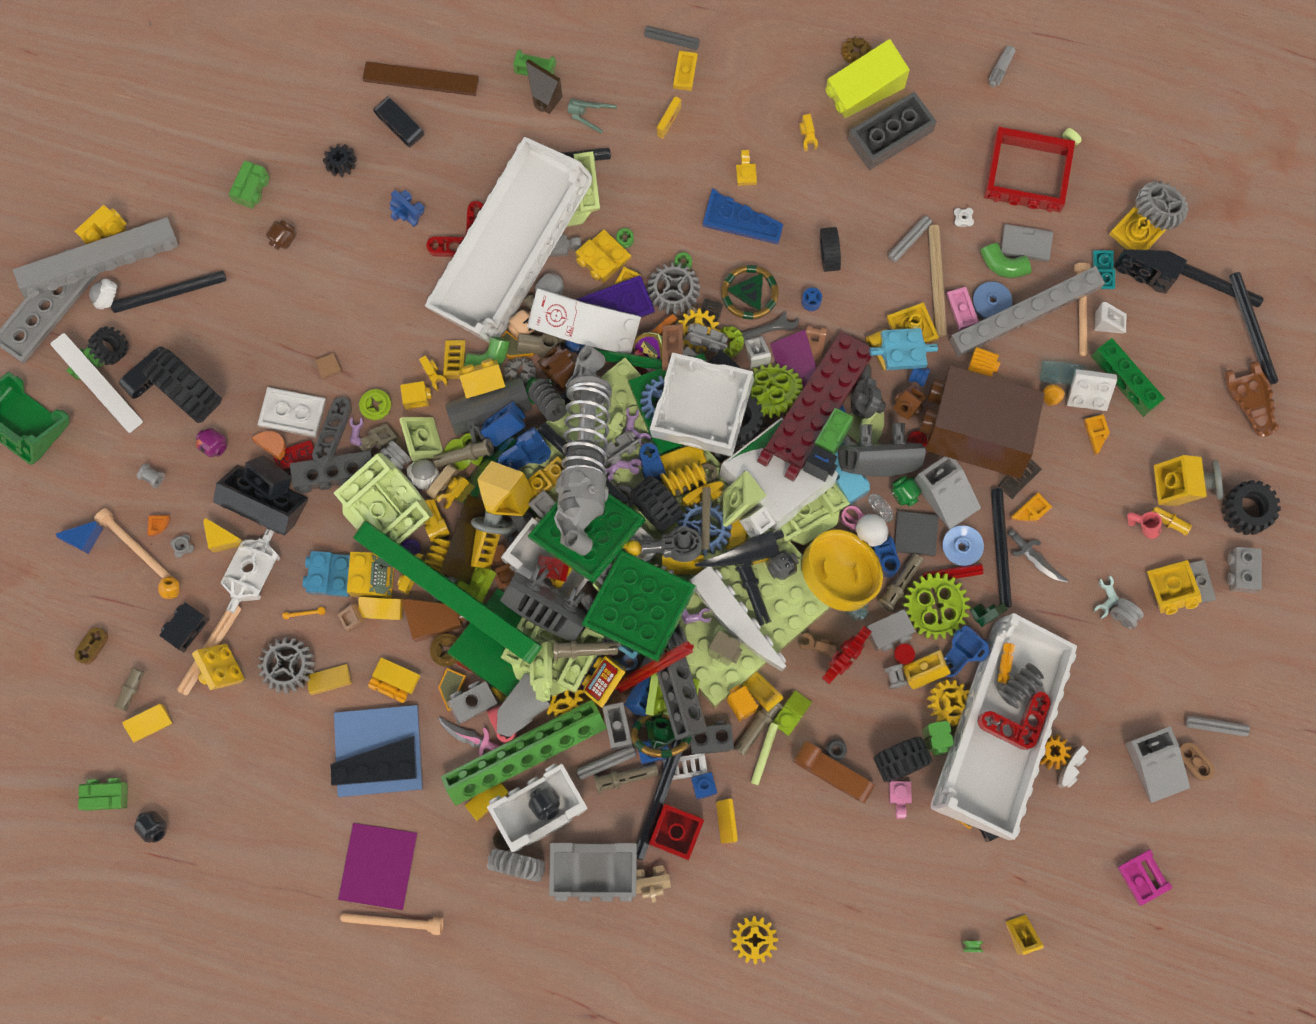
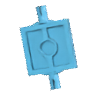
(903, 349)

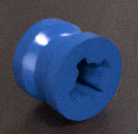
(809, 295)
(919, 376)

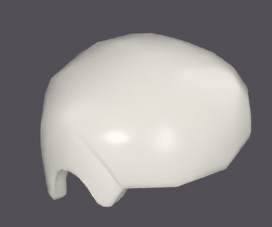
(872, 529)

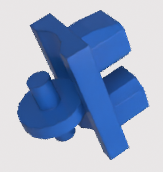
(403, 209)

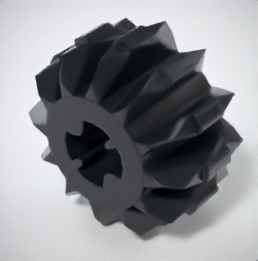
(346, 159)

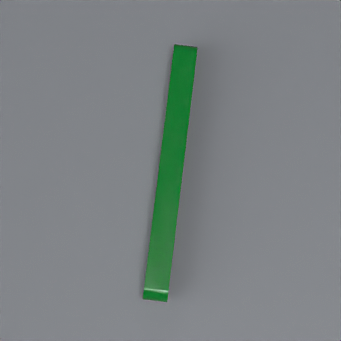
(448, 592)

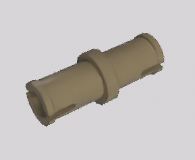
(129, 689)

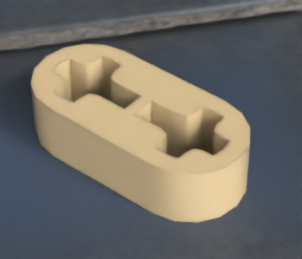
(441, 482)

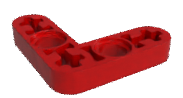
(450, 240)
(1021, 730)

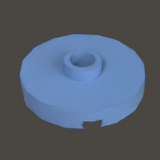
(981, 299)

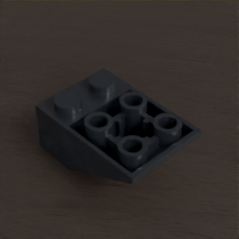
(1151, 267)

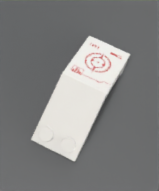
(583, 322)

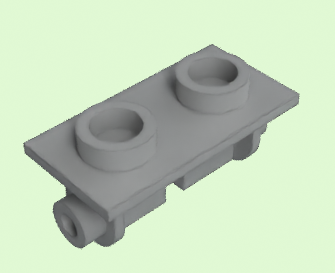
(714, 341)
(626, 444)

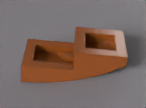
(502, 570)

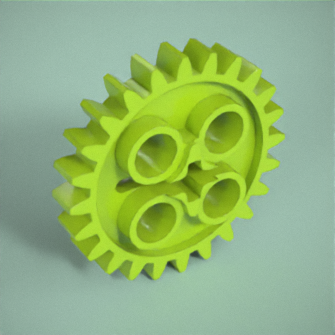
(775, 389)
(954, 601)

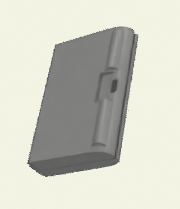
(1026, 241)

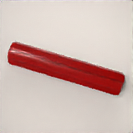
(958, 572)

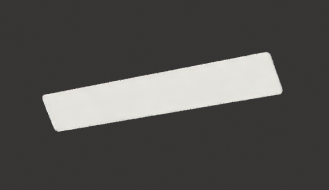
(96, 382)

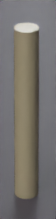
(705, 533)

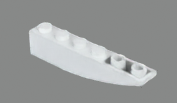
(734, 616)

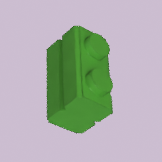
(249, 184)
(834, 431)
(938, 737)
(103, 795)

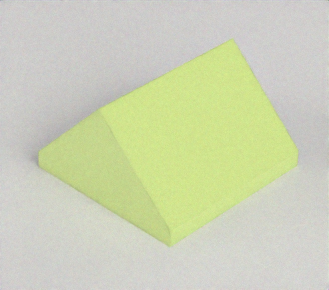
(421, 437)
(741, 498)

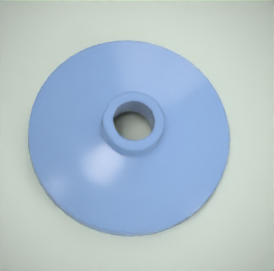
(970, 539)

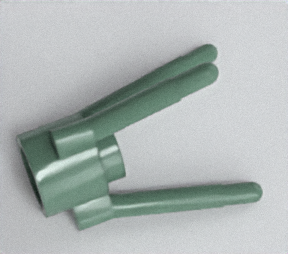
(578, 108)

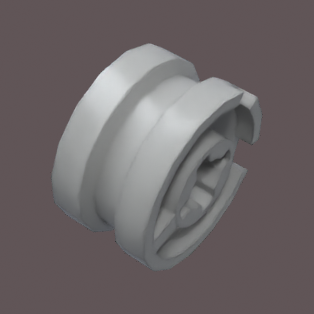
(395, 455)
(1127, 613)

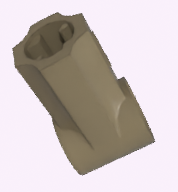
(536, 344)

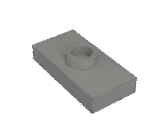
(1203, 581)

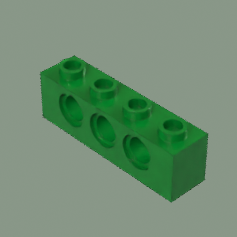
(1130, 378)

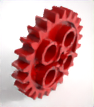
(842, 660)

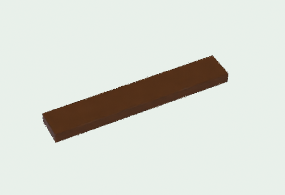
(420, 78)

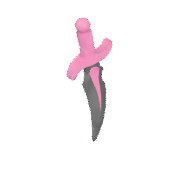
(470, 737)

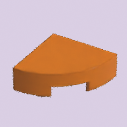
(157, 524)

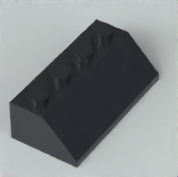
(242, 498)

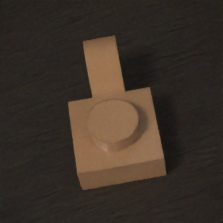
(823, 647)

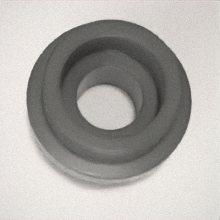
(843, 749)

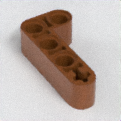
(833, 772)

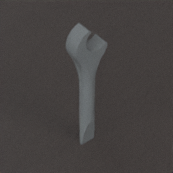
(779, 324)

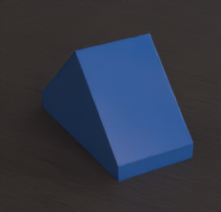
(82, 537)

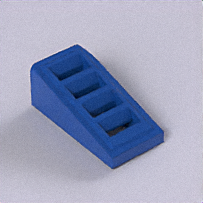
(638, 698)

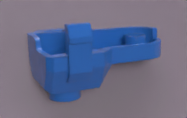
(528, 449)
(966, 648)

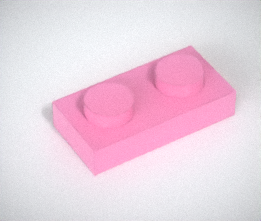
(962, 308)

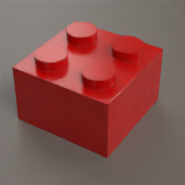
(676, 832)

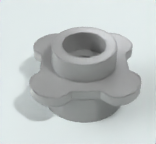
(177, 542)

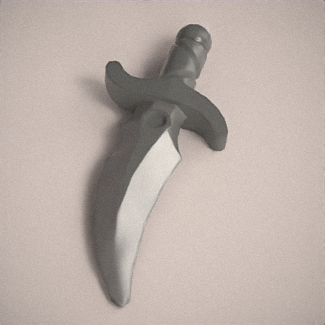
(1034, 556)

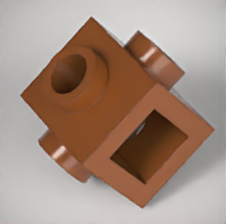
(909, 402)

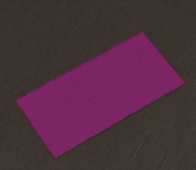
(796, 355)

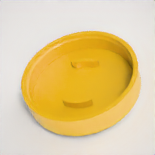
(842, 570)

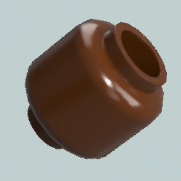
(281, 235)

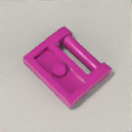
(1139, 881)

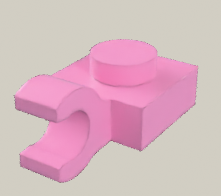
(900, 795)

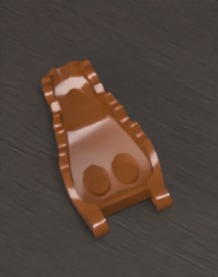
(1254, 397)

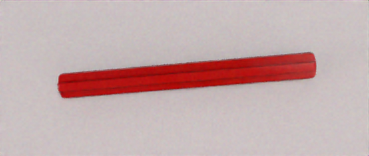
(654, 667)

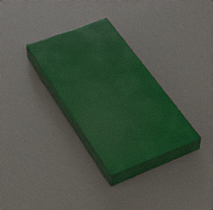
(473, 487)

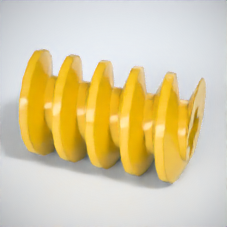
(684, 478)
(438, 553)

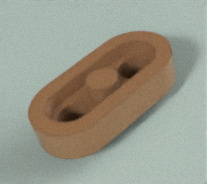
(1196, 760)

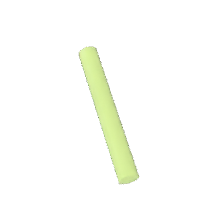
(764, 753)

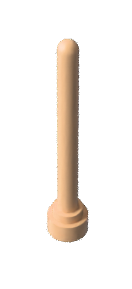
(1079, 268)
(105, 518)
(434, 925)

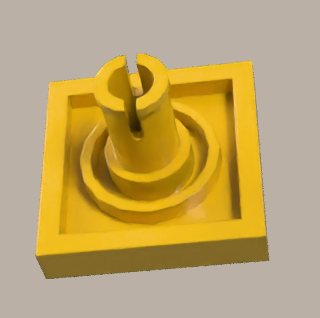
(1135, 232)
(912, 318)
(217, 667)

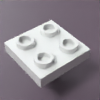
(1091, 390)

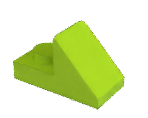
(792, 713)

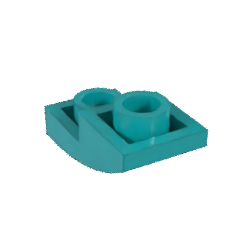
(1105, 262)

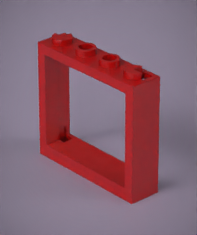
(1035, 142)

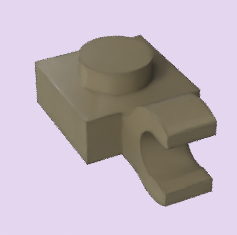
(378, 436)

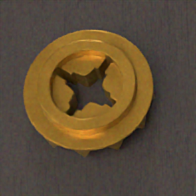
(848, 47)
(436, 650)

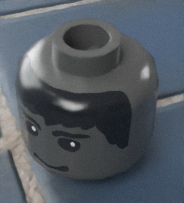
(782, 565)

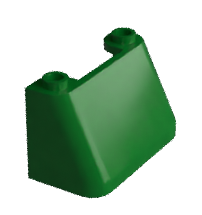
(24, 423)

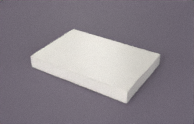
(292, 412)

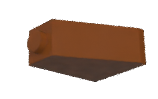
(430, 619)

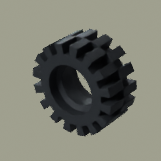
(114, 339)

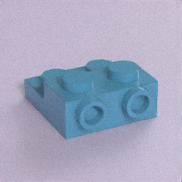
(326, 574)

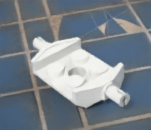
(247, 585)

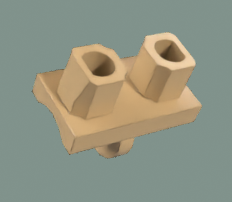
(653, 885)

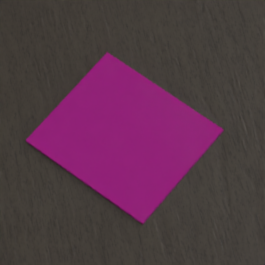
(377, 866)

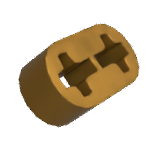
(88, 642)

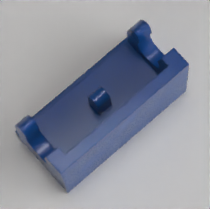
(503, 424)

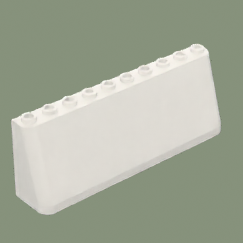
(510, 240)
(983, 776)

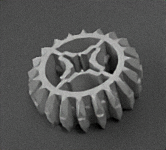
(1161, 205)
(663, 298)
(297, 678)
(516, 865)

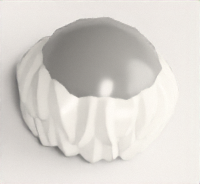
(102, 293)
(422, 473)

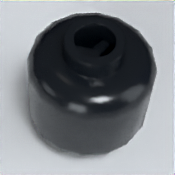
(544, 804)
(150, 826)

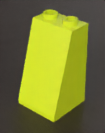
(868, 79)

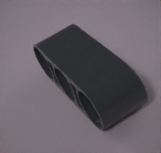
(398, 122)
(134, 381)

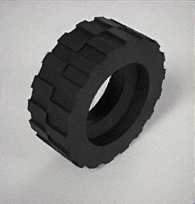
(830, 249)

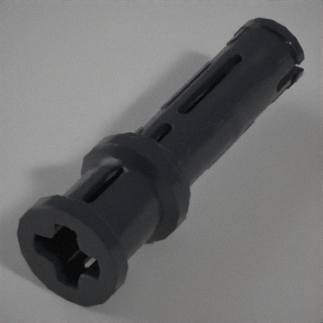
(751, 584)

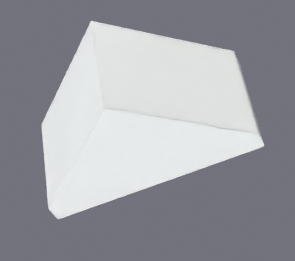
(1110, 319)
(757, 352)

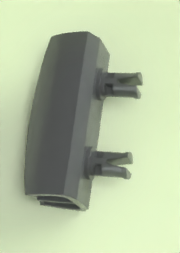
(470, 413)
(881, 458)
(544, 607)

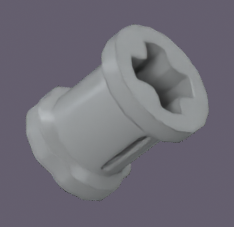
(150, 475)
(896, 676)

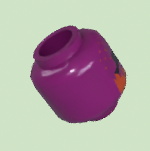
(211, 442)

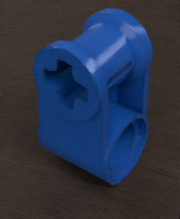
(653, 465)
(887, 554)

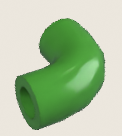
(1005, 266)
(497, 351)

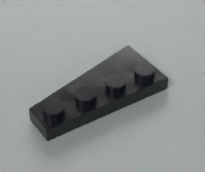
(382, 764)

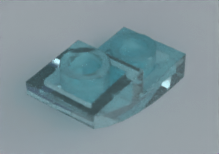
(1059, 372)

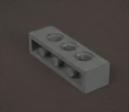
(343, 463)
(681, 700)

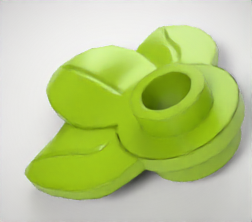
(462, 443)

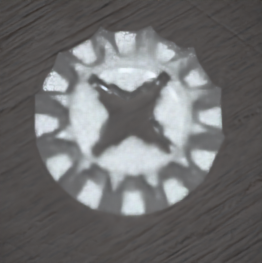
(881, 507)

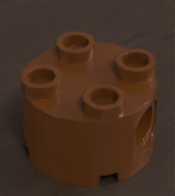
(558, 366)

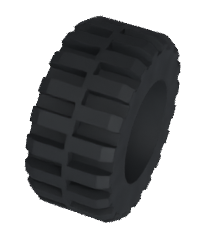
(182, 385)

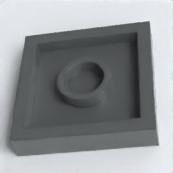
(916, 533)

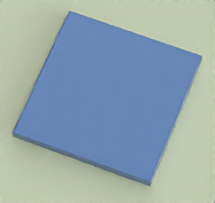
(371, 729)

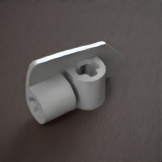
(519, 708)

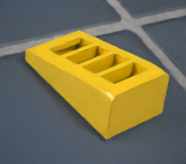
(453, 374)
(492, 540)

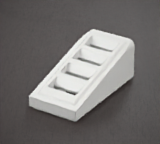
(702, 762)

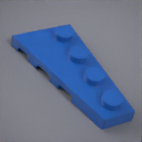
(734, 218)

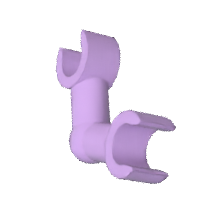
(630, 427)
(354, 439)
(625, 465)
(688, 618)

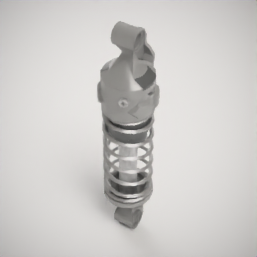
(583, 481)

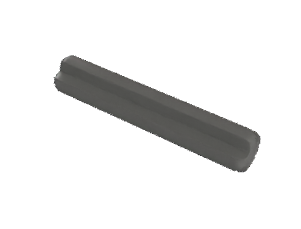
(671, 37)

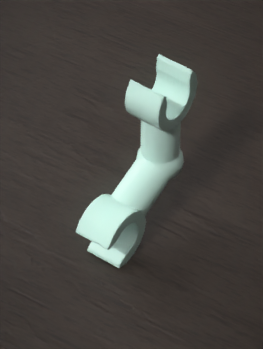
(1113, 598)

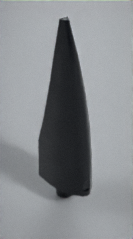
(751, 550)

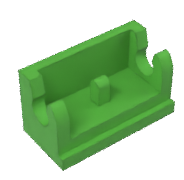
(520, 63)

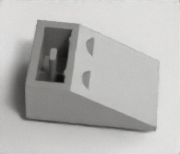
(948, 491)
(1159, 764)

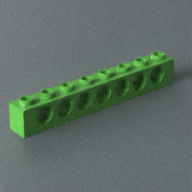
(523, 752)

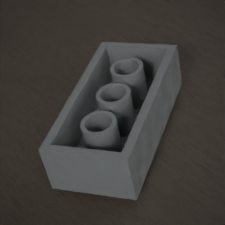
(892, 130)

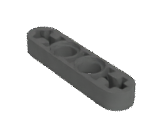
(330, 431)

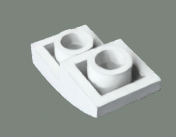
(1069, 772)

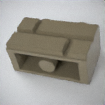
(725, 649)

